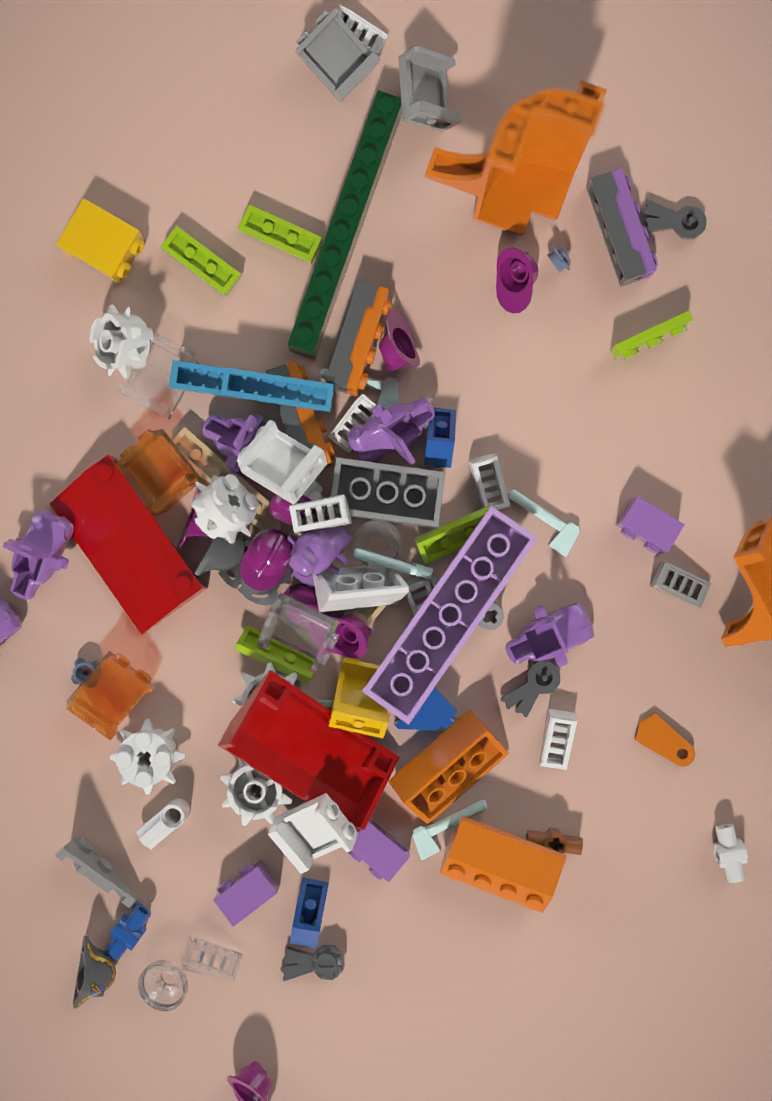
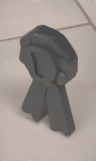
(686, 223)
(542, 679)
(325, 962)

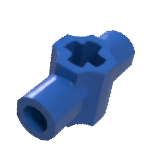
(127, 932)

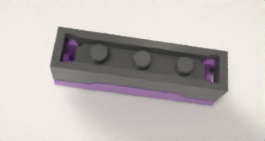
(621, 227)

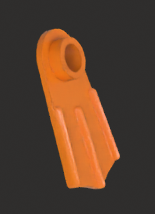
(664, 740)

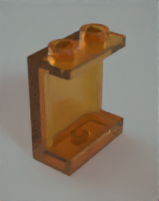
(159, 470)
(109, 693)

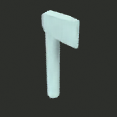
(388, 387)
(567, 532)
(393, 564)
(423, 835)

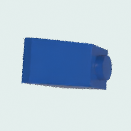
(440, 439)
(432, 714)
(309, 912)

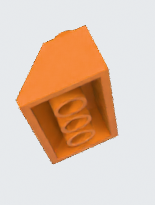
(448, 767)
(502, 864)

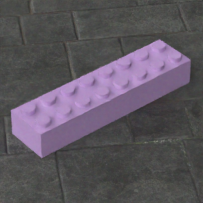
(450, 615)

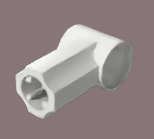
(163, 823)

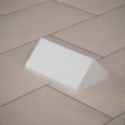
(358, 588)

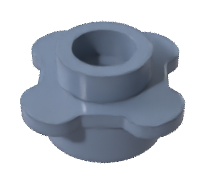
(559, 259)
(78, 671)

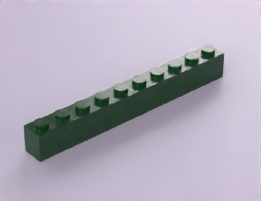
(346, 225)

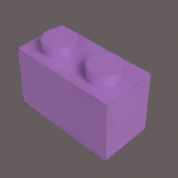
(649, 525)
(379, 851)
(246, 892)

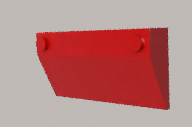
(126, 545)
(292, 744)

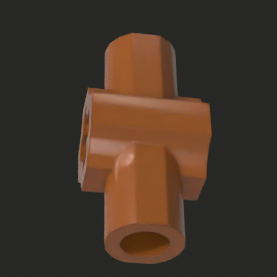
(567, 843)

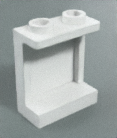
(281, 462)
(312, 832)

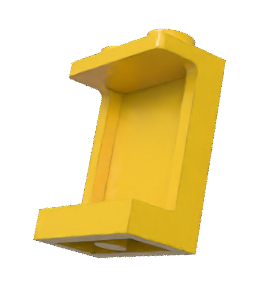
(101, 240)
(353, 708)

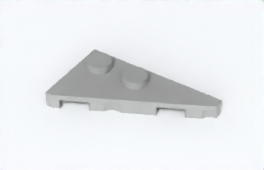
(97, 870)

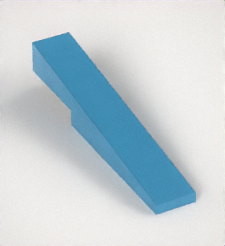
(251, 386)

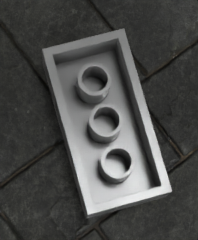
(389, 492)

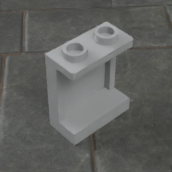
(335, 54)
(425, 89)

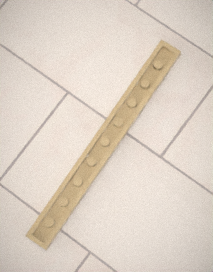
(208, 464)

